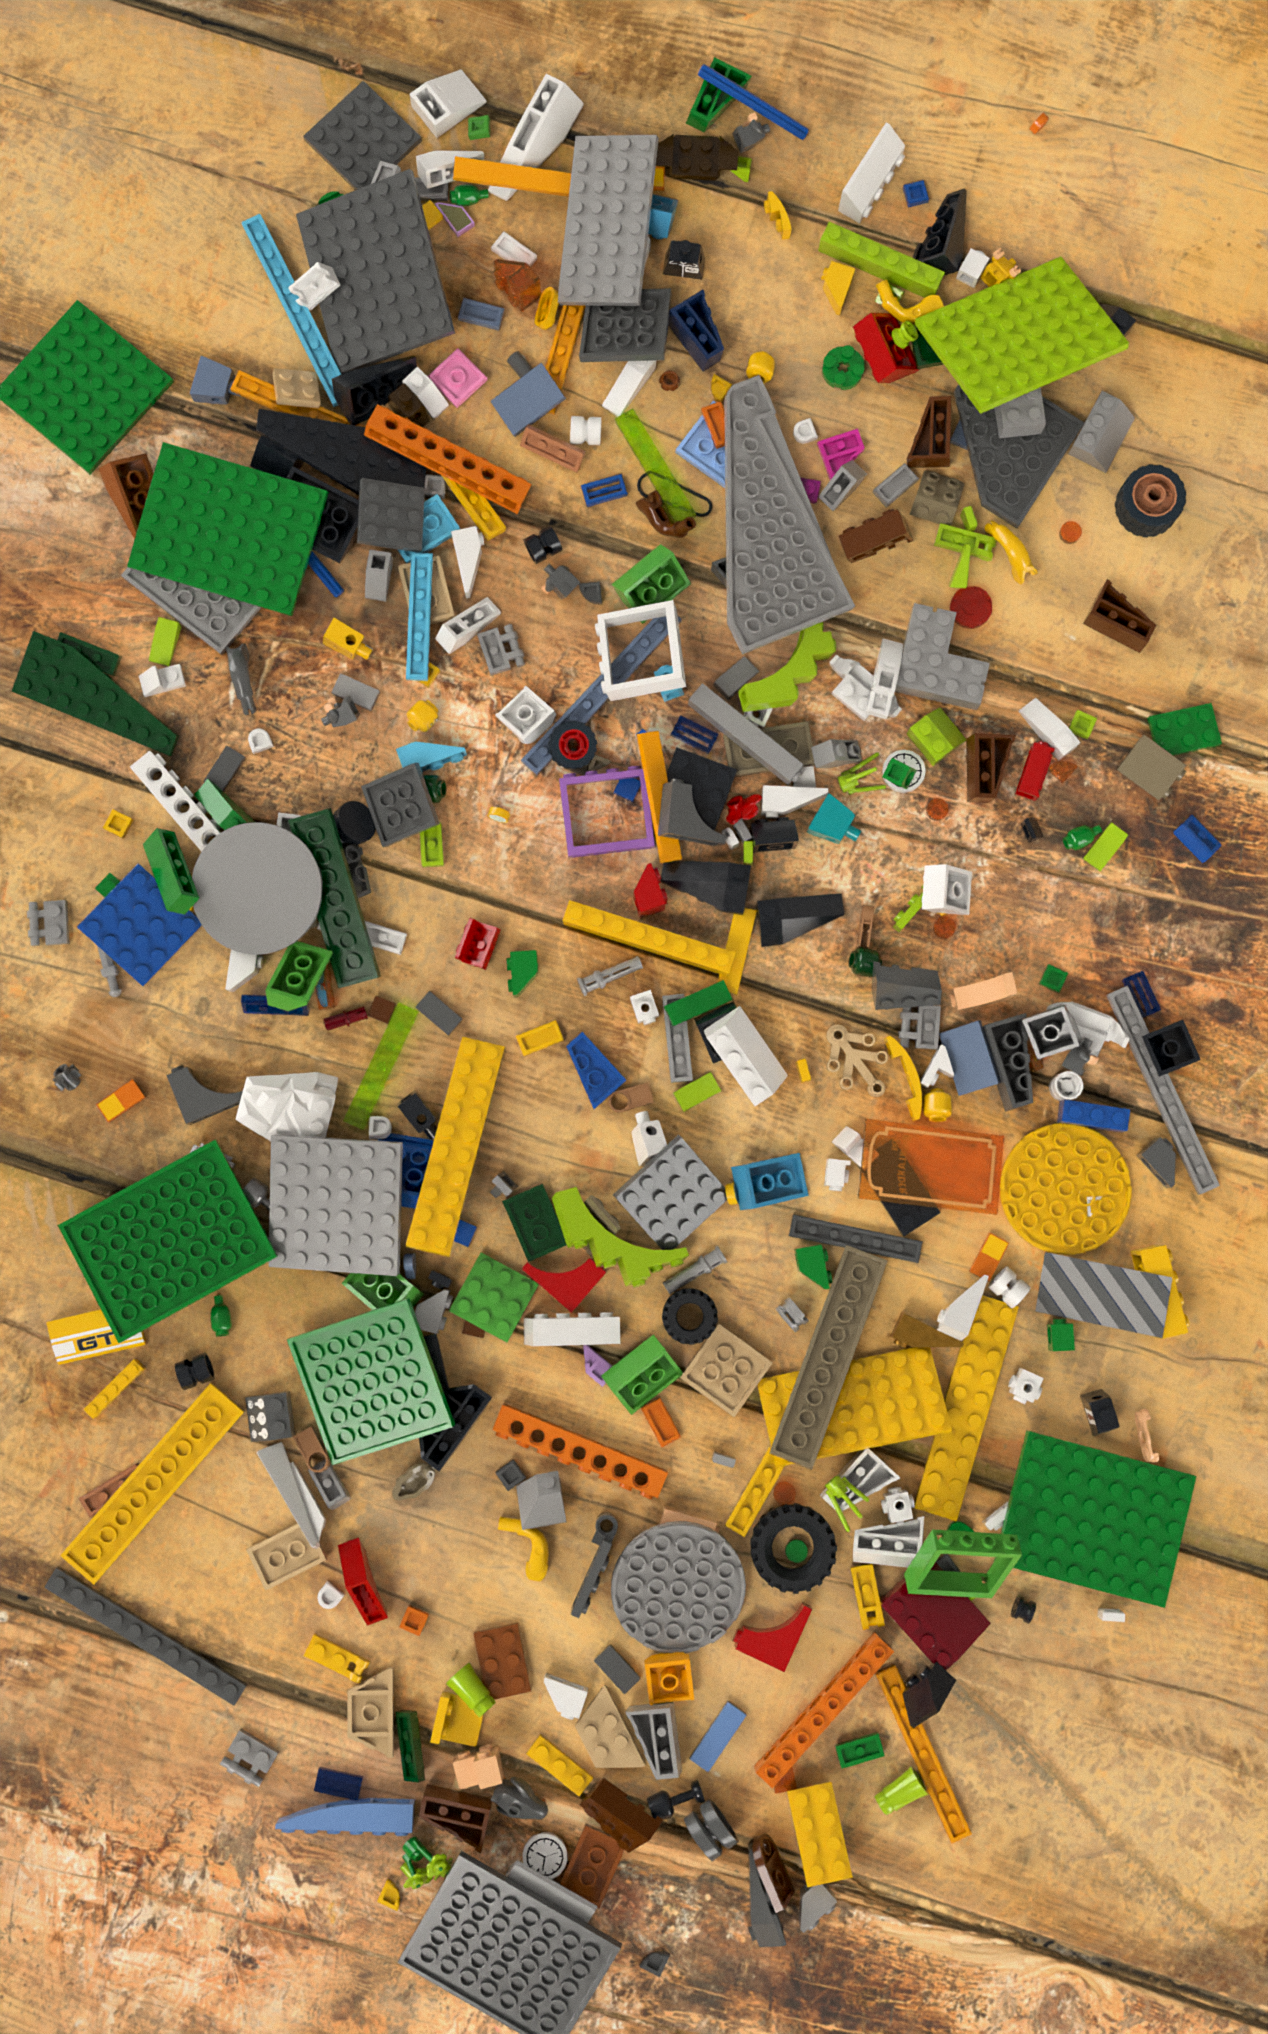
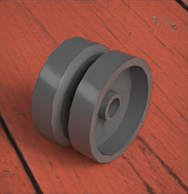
(708, 1830)

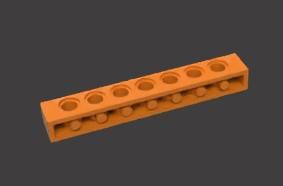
(436, 459)
(551, 1431)
(823, 1709)

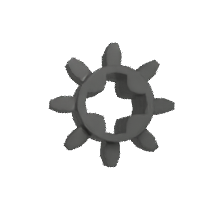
(66, 1077)

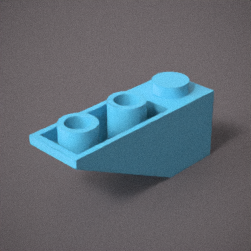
(429, 755)

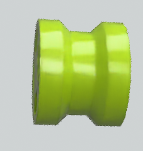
(904, 334)

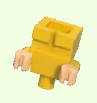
(999, 269)

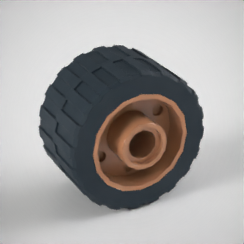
(1150, 500)

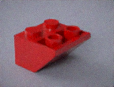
(648, 895)

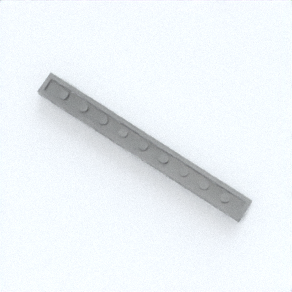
(1164, 1094)

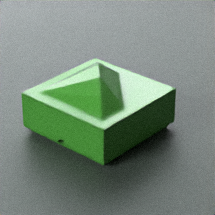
(479, 127)

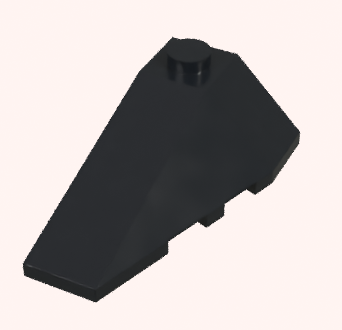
(364, 388)
(715, 883)

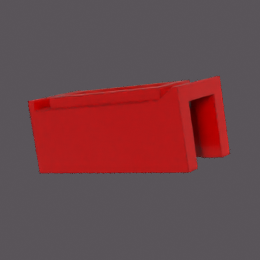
(1035, 770)

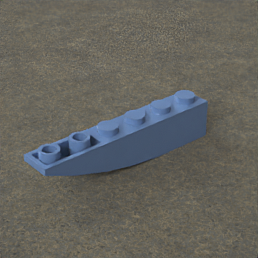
(359, 1816)

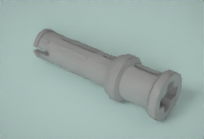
(600, 982)
(704, 1264)

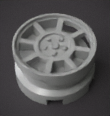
(794, 1313)

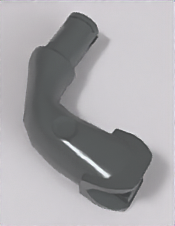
(239, 673)

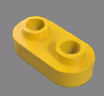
(547, 308)

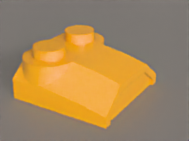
(669, 1677)

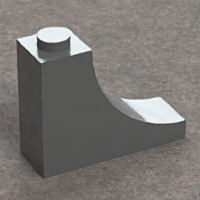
(680, 818)
(195, 1099)

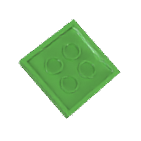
(493, 1297)

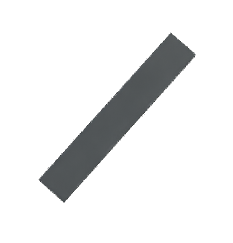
(858, 1238)

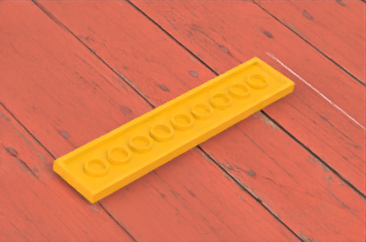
(455, 1147)
(967, 1407)
(152, 1483)

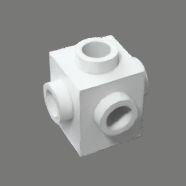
(1024, 1378)
(901, 1512)

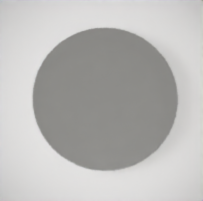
(257, 888)
(677, 1587)

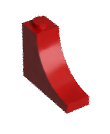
(569, 1286)
(360, 1581)
(773, 1644)

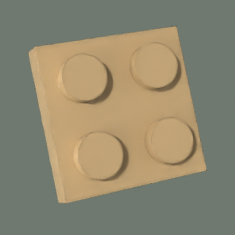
(296, 388)

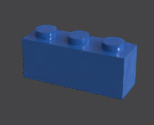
(1093, 1115)

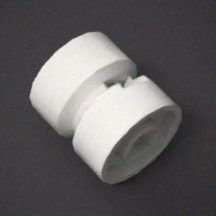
(585, 430)
(1066, 1086)
(1015, 1293)

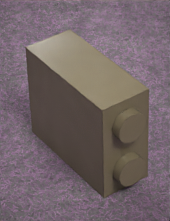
(1152, 768)

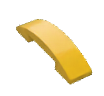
(896, 1050)

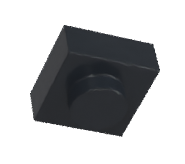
(440, 1280)

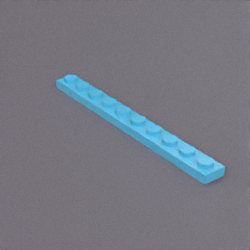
(298, 315)

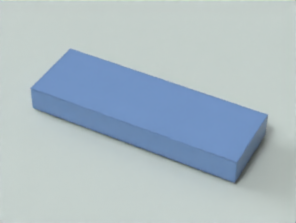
(717, 1736)

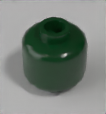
(436, 787)
(862, 961)

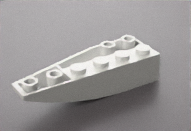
(541, 128)

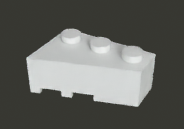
(866, 1474)

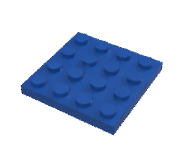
(136, 926)

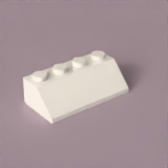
(872, 174)
(746, 1055)

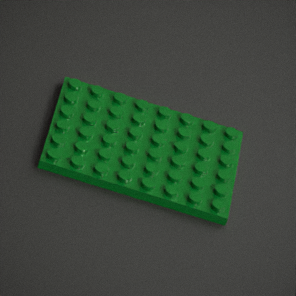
(227, 529)
(167, 1241)
(1097, 1518)

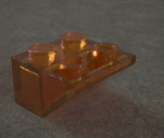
(518, 282)

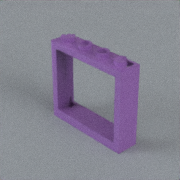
(612, 847)

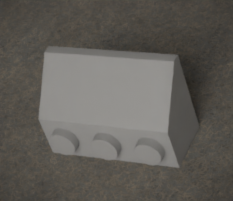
(1102, 432)

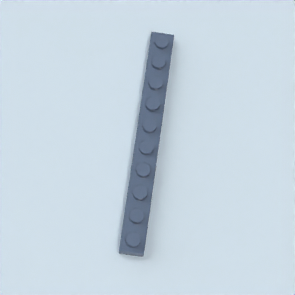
(593, 697)

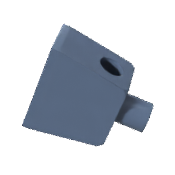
(212, 382)

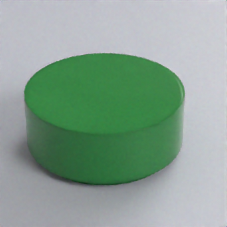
(796, 1550)

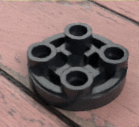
(354, 822)

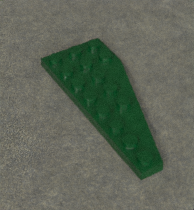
(74, 685)

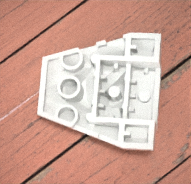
(288, 1104)

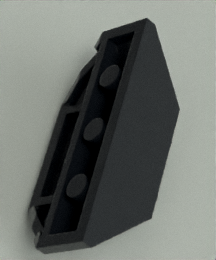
(466, 1407)

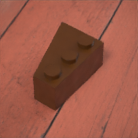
(933, 438)
(875, 535)
(1119, 619)
(986, 764)
(457, 1813)
(619, 1816)

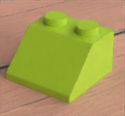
(935, 736)

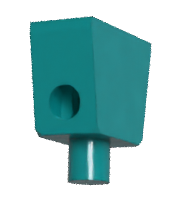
(833, 822)

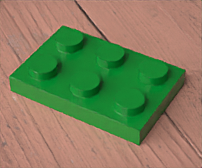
(1185, 729)

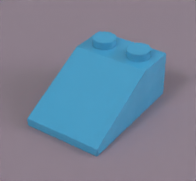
(769, 1181)

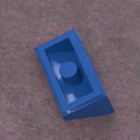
(1197, 838)

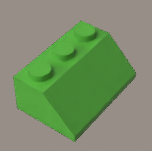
(652, 580)
(297, 976)
(642, 1374)

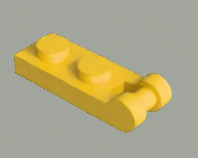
(867, 1595)
(336, 1658)

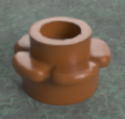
(669, 375)

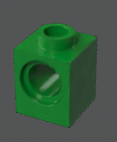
(899, 773)
(1060, 1336)

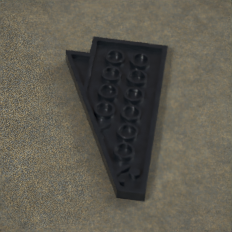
(338, 450)

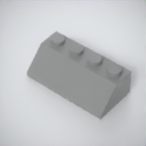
(551, 1891)

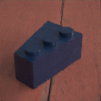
(696, 331)

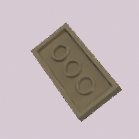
(792, 737)

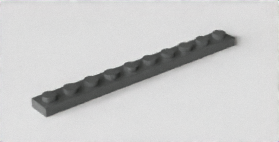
(145, 1636)

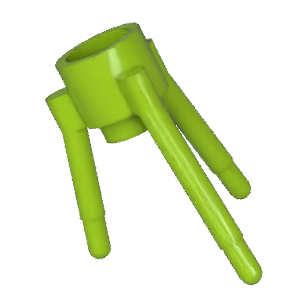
(848, 779)
(837, 1488)

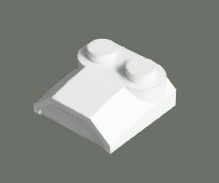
(527, 716)

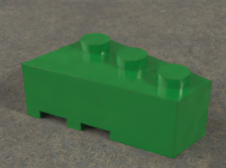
(713, 101)

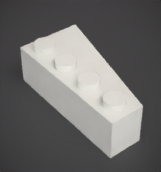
(572, 1330)

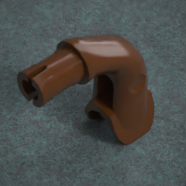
(660, 519)

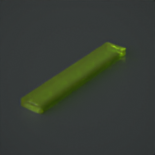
(654, 466)
(381, 1066)

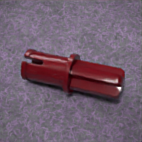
(345, 1018)

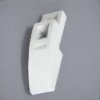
(885, 678)

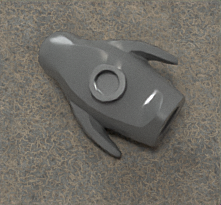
(518, 1800)

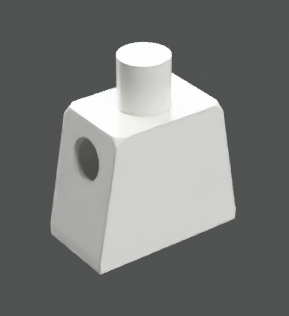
(647, 1138)

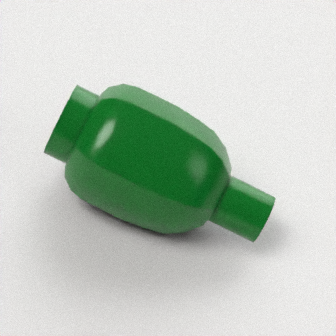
(467, 195)
(1081, 837)
(220, 1317)

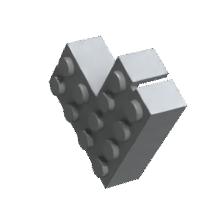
(928, 668)

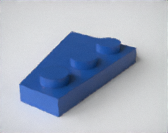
(594, 1069)

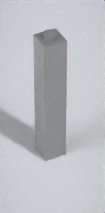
(746, 734)

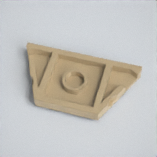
(372, 1712)
(607, 1734)

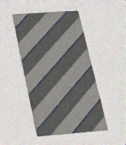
(1104, 1294)

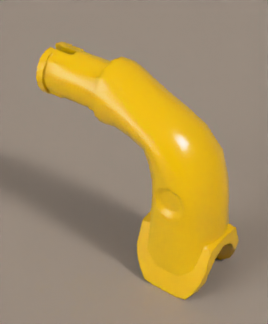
(892, 305)
(1015, 550)
(538, 1564)

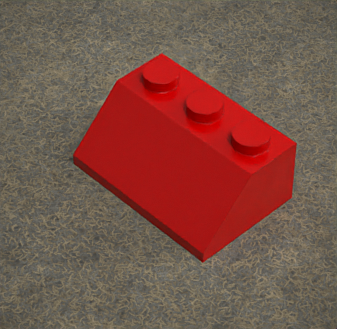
(884, 356)

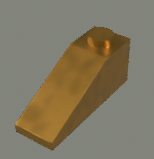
(918, 1334)

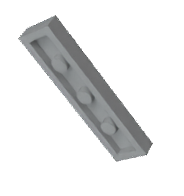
(677, 1045)

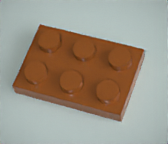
(502, 1661)
(592, 1865)

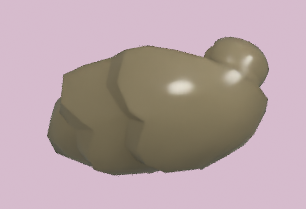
(413, 1481)

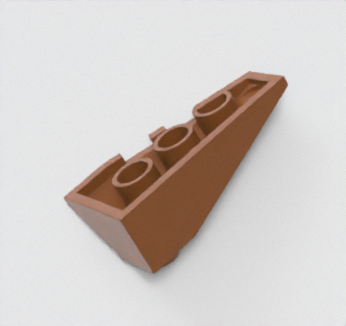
(128, 487)

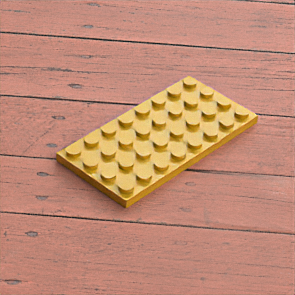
(880, 1403)

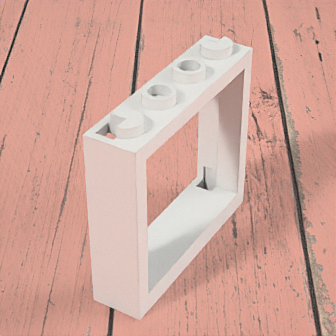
(648, 685)

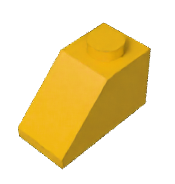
(837, 284)

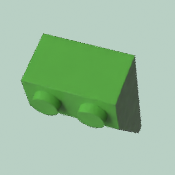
(381, 1289)

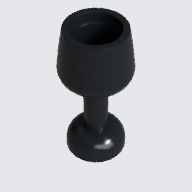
(662, 1804)

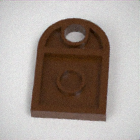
(772, 1871)

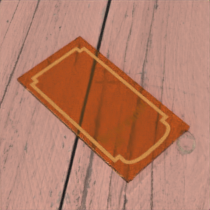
(931, 1167)

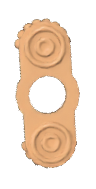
(1140, 1419)

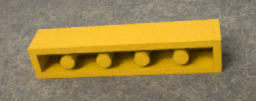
(114, 1388)

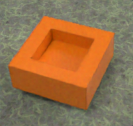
(414, 1620)

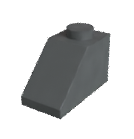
(1160, 1160)

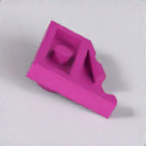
(840, 450)

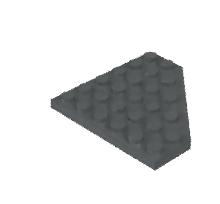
(1013, 469)

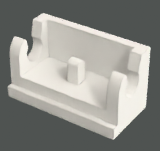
(315, 285)

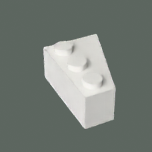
(889, 1544)

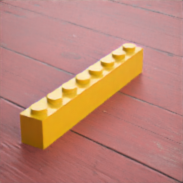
(648, 938)

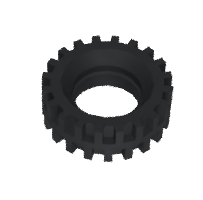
(814, 1570)

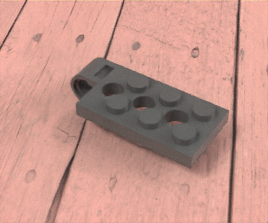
(599, 1563)

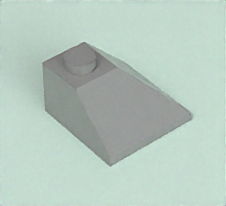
(541, 1501)

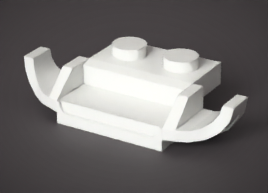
(856, 687)
(1095, 1026)

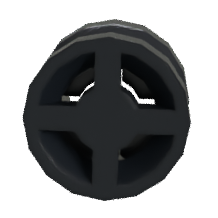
(1023, 1609)

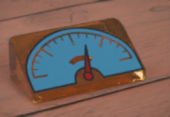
(324, 991)

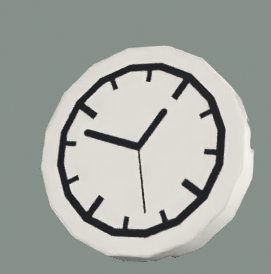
(912, 760)
(545, 1854)

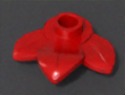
(742, 808)

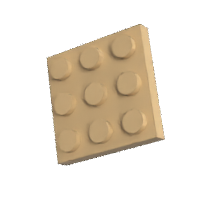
(726, 1370)

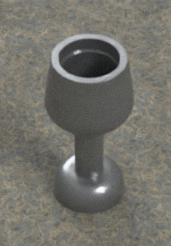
(257, 1193)

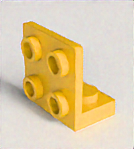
(455, 1721)

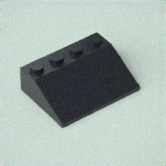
(339, 518)

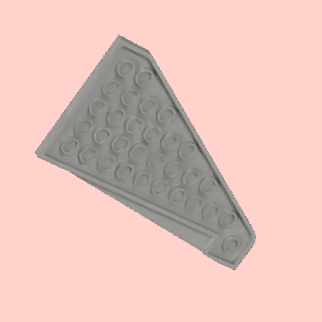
(775, 551)

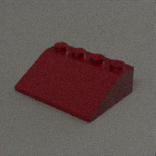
(936, 1623)

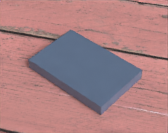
(528, 399)
(970, 1058)

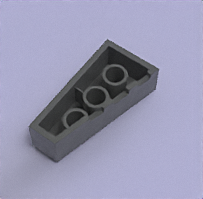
(1011, 1057)

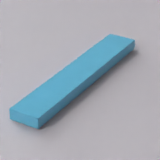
(419, 616)

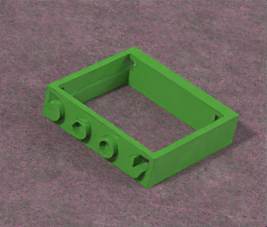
(962, 1584)

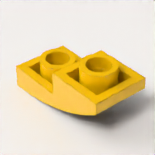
(778, 214)

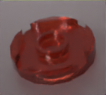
(972, 607)

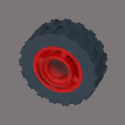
(585, 744)

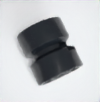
(543, 544)
(194, 1371)

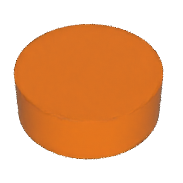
(1039, 123)

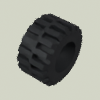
(696, 1335)

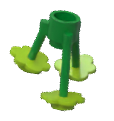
(416, 1851)

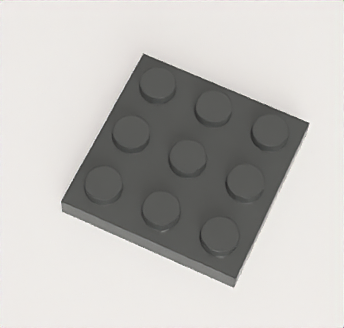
(390, 515)
(400, 805)

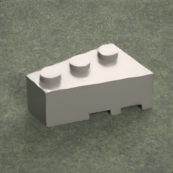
(658, 1735)

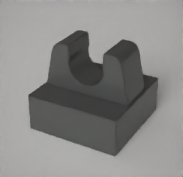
(504, 1185)

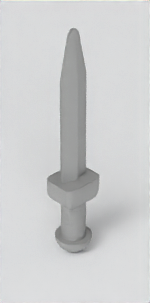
(110, 972)

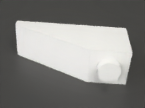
(438, 166)
(628, 385)
(468, 553)
(466, 625)
(1049, 728)
(785, 799)
(959, 1315)

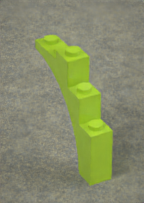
(780, 688)
(633, 1261)

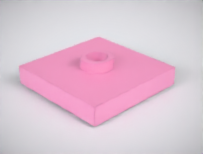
(457, 378)

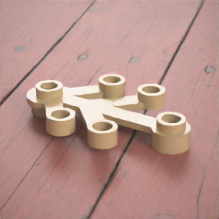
(854, 1057)

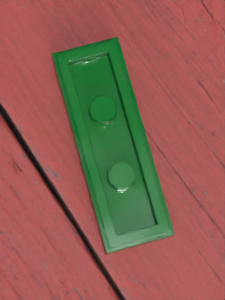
(698, 1003)

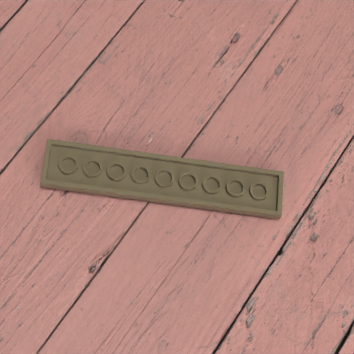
(828, 1357)

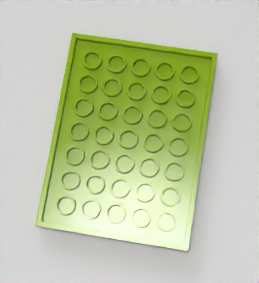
(1021, 334)

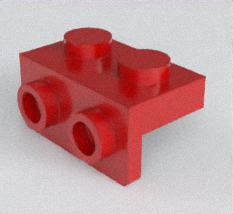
(477, 944)

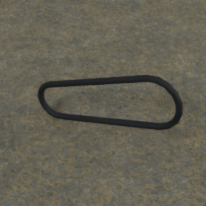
(684, 488)

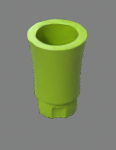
(471, 1690)
(901, 1792)

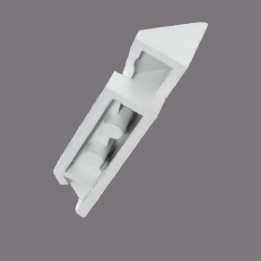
(294, 1492)

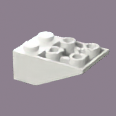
(446, 101)

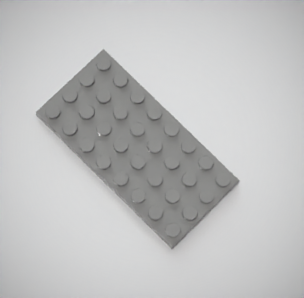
(608, 220)

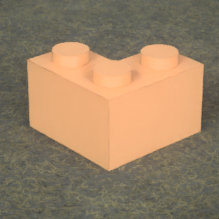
(479, 1767)

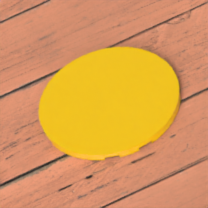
(1049, 1184)

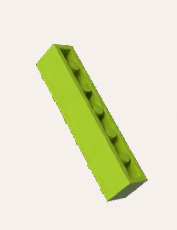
(880, 260)

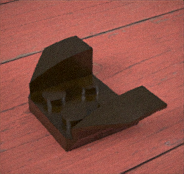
(696, 156)

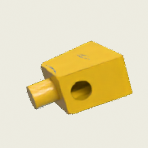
(339, 634)

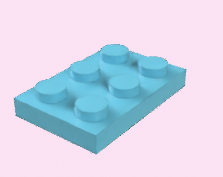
(436, 526)

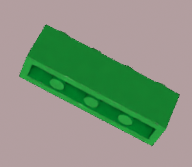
(170, 871)

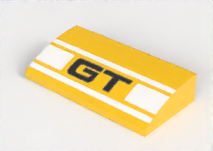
(86, 1337)

